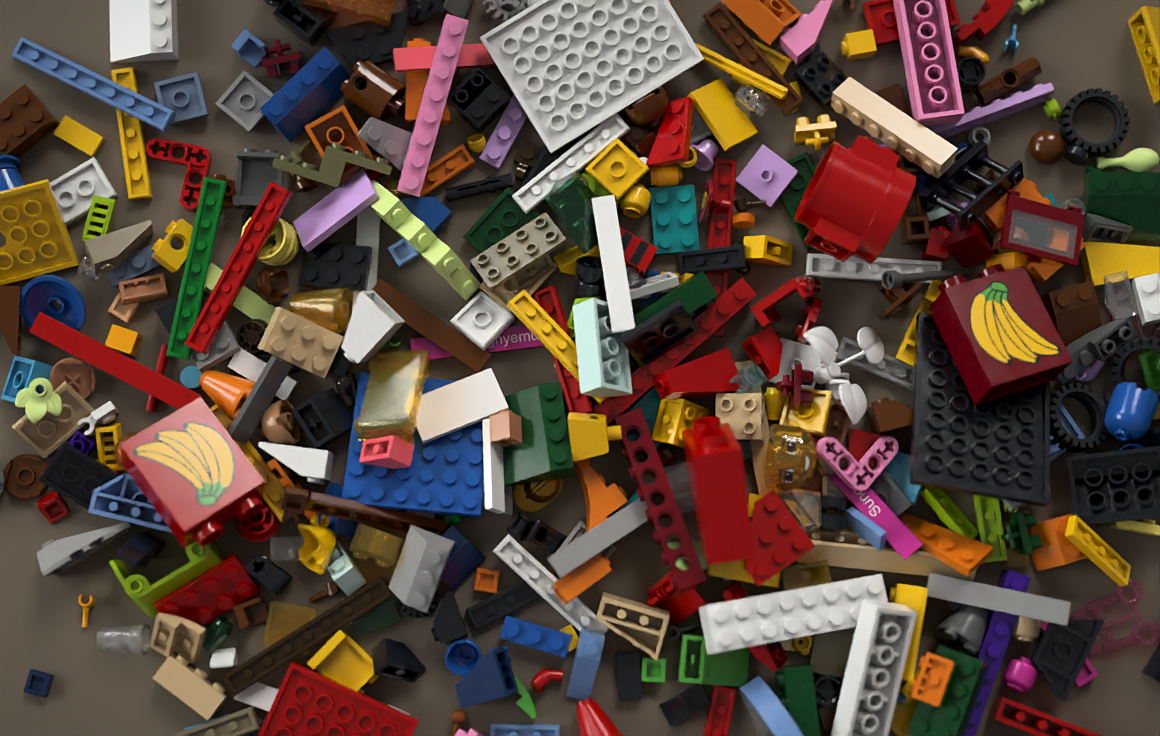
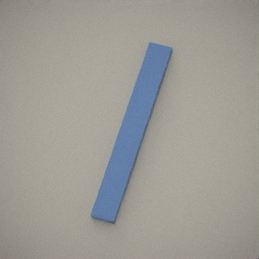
(93, 84)

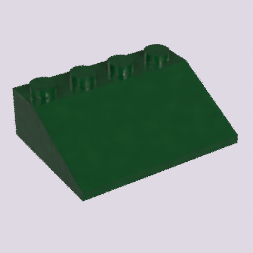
(1126, 198)
(545, 437)

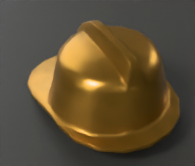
(536, 495)

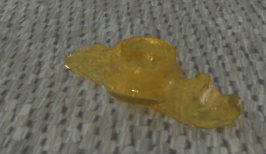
(392, 186)

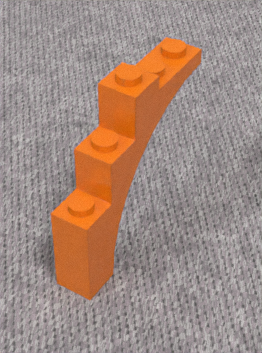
(600, 504)

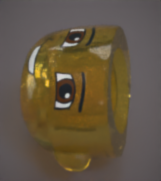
(789, 457)

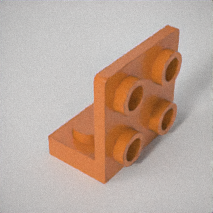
(932, 679)

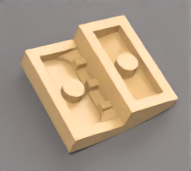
(177, 636)

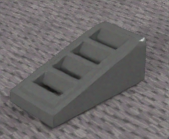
(1093, 223)

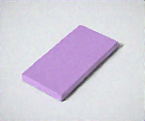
(335, 210)

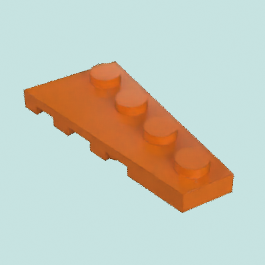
(948, 546)

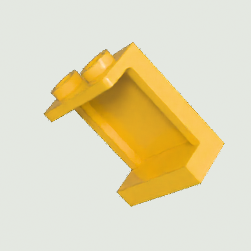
(344, 662)

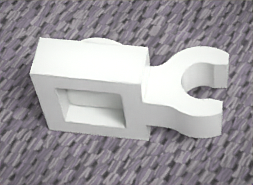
(101, 415)

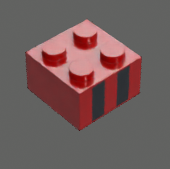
(637, 252)

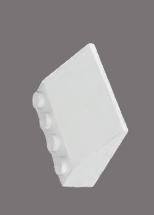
(143, 30)

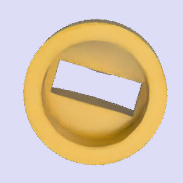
(476, 143)

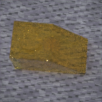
(806, 575)

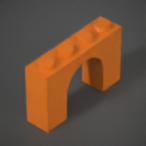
(994, 220)

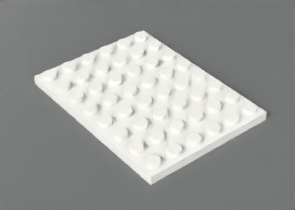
(588, 60)

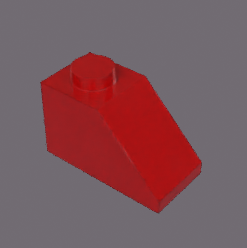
(765, 350)

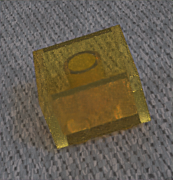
(378, 545)

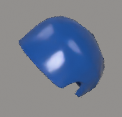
(462, 656)

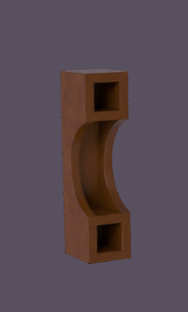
(914, 220)

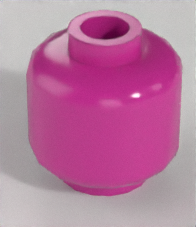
(1020, 675)

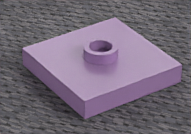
(767, 175)

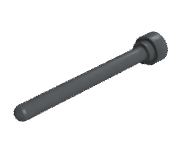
(893, 279)

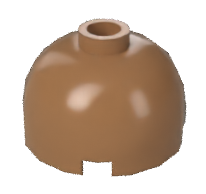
(279, 424)

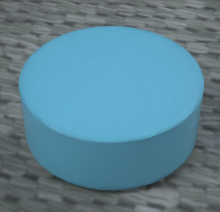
(190, 377)

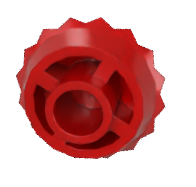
(259, 526)

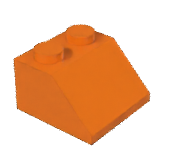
(1055, 548)

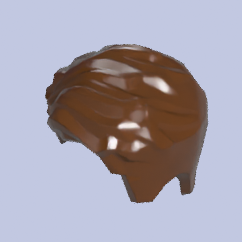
(272, 284)

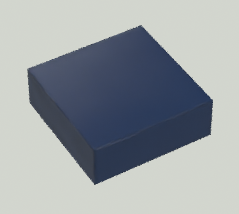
(38, 683)

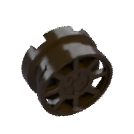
(250, 334)

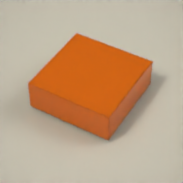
(486, 580)

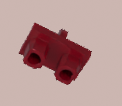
(272, 64)
(798, 377)

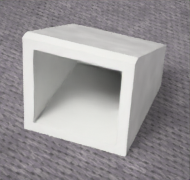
(369, 327)

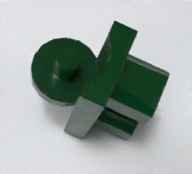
(1018, 533)

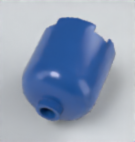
(1130, 411)

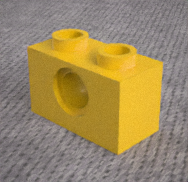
(163, 251)

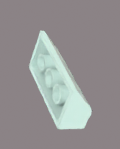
(600, 353)

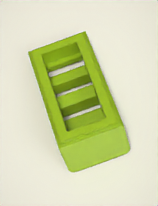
(91, 218)

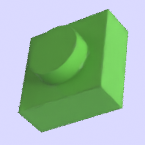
(653, 669)

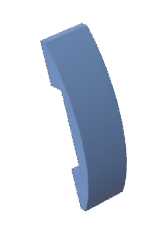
(769, 708)

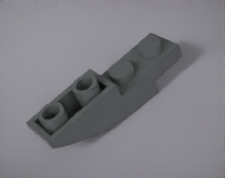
(1096, 345)

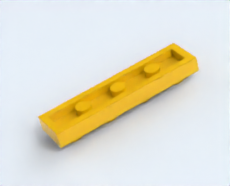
(1098, 551)

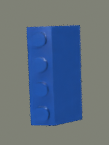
(305, 95)

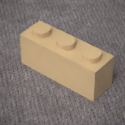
(191, 686)

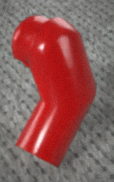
(544, 677)

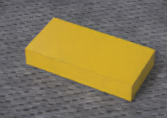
(79, 136)

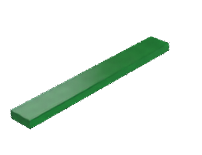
(197, 266)

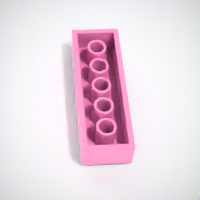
(929, 61)

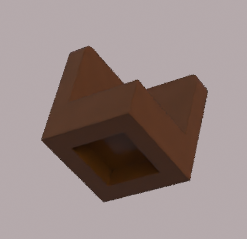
(251, 612)

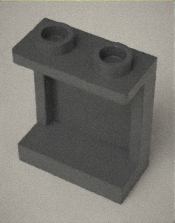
(254, 176)

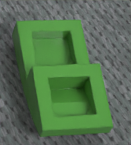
(525, 700)

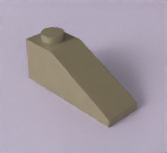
(115, 247)

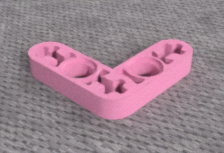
(857, 468)

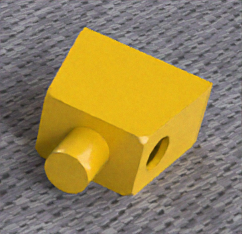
(590, 435)

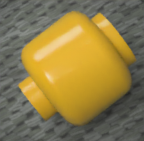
(636, 201)

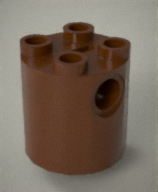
(382, 94)

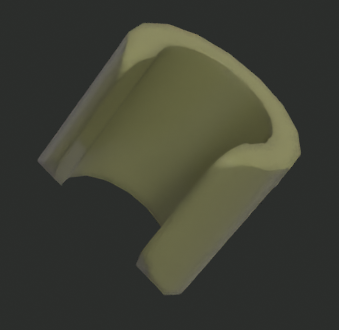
(296, 154)

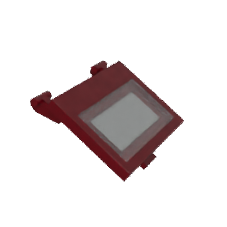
(1042, 230)

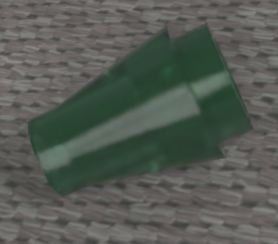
(217, 633)

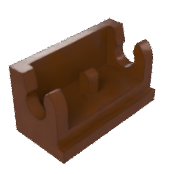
(837, 424)

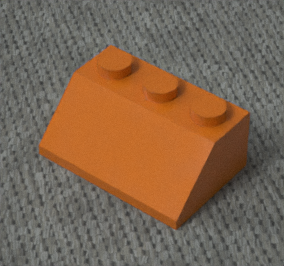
(765, 17)

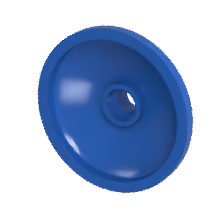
(42, 296)

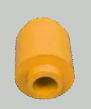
(666, 176)

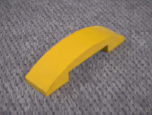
(906, 351)

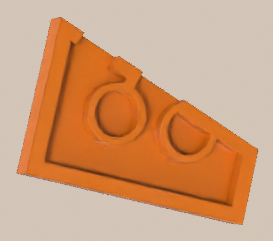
(283, 474)

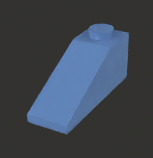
(585, 664)

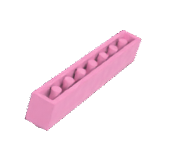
(432, 105)

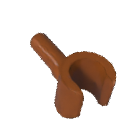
(458, 716)

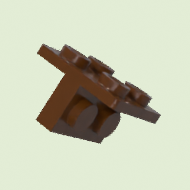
(896, 296)

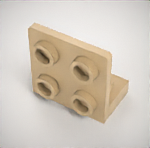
(743, 414)

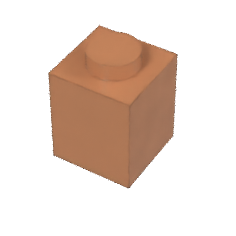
(505, 428)

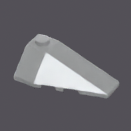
(66, 552)

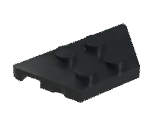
(370, 40)
(1064, 651)

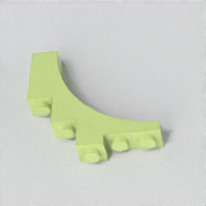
(424, 242)

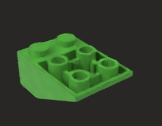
(720, 668)

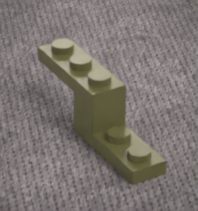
(332, 165)

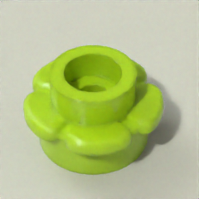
(1052, 109)

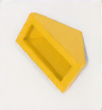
(567, 260)

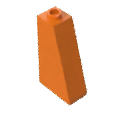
(415, 88)

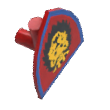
(707, 200)

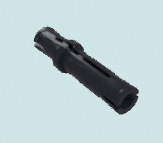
(479, 187)

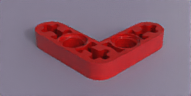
(193, 166)

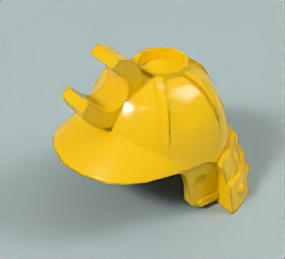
(317, 545)

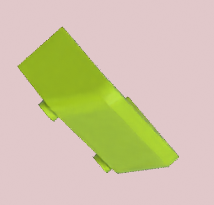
(146, 595)

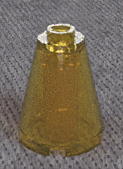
(324, 307)

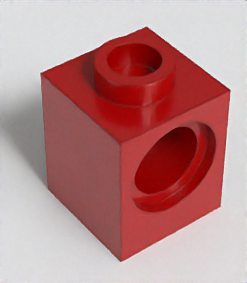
(934, 247)

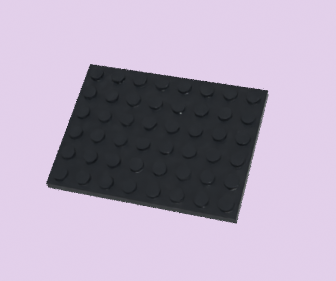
(975, 449)

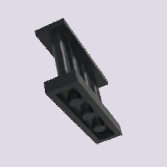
(965, 169)

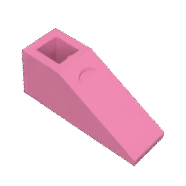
(802, 38)

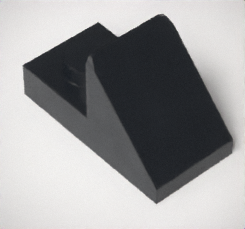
(684, 704)

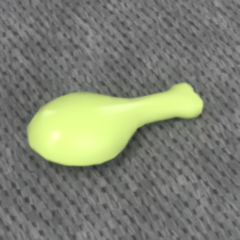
(1136, 160)

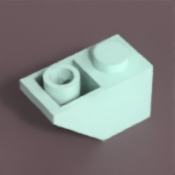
(345, 571)

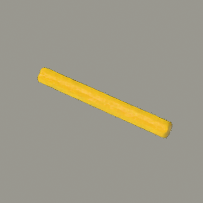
(743, 73)

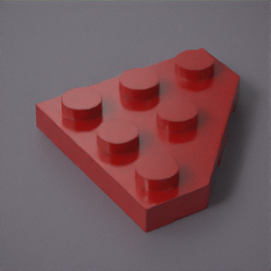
(776, 539)

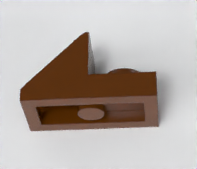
(640, 139)

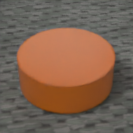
(743, 220)

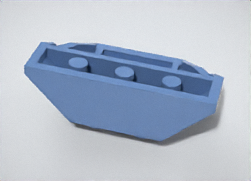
(126, 502)

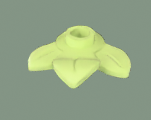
(39, 404)

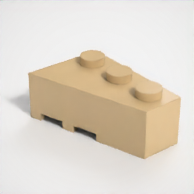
(634, 621)

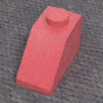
(387, 452)

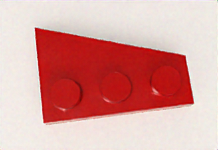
(673, 135)

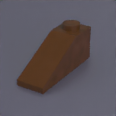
(11, 317)

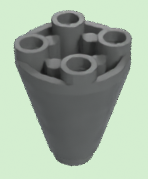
(964, 629)

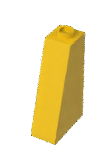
(1110, 258)

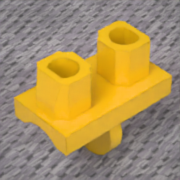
(814, 133)

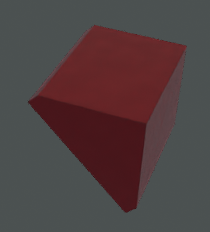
(971, 245)

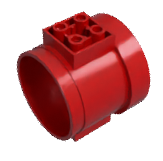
(855, 200)

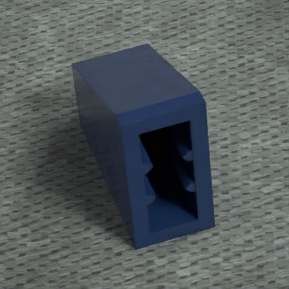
(487, 680)

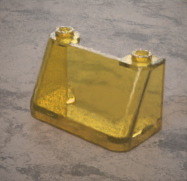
(393, 394)

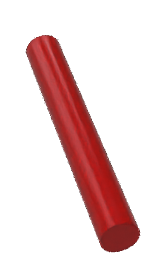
(160, 368)

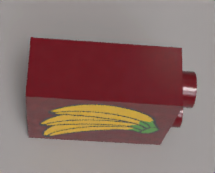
(998, 332)

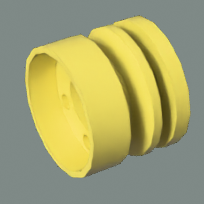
(285, 247)

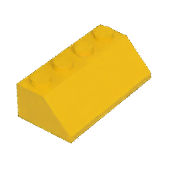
(1146, 36)
(915, 599)

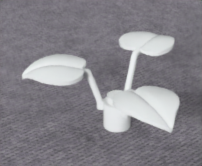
(825, 346)

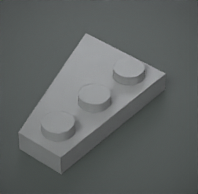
(386, 140)

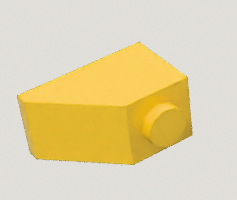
(768, 250)

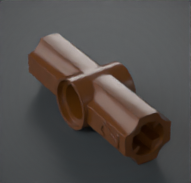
(1018, 74)

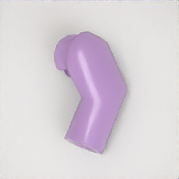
(1090, 372)

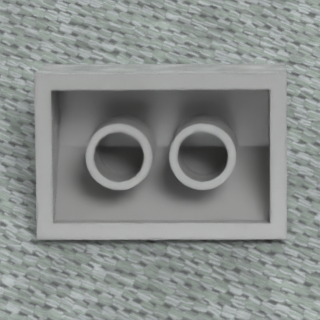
(420, 568)

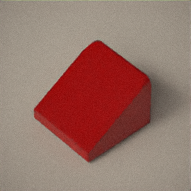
(53, 507)

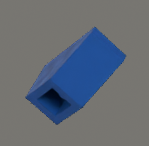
(429, 211)

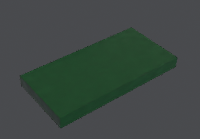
(794, 192)

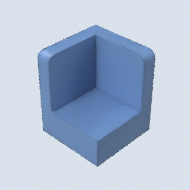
(250, 48)

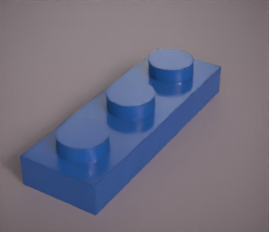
(536, 636)

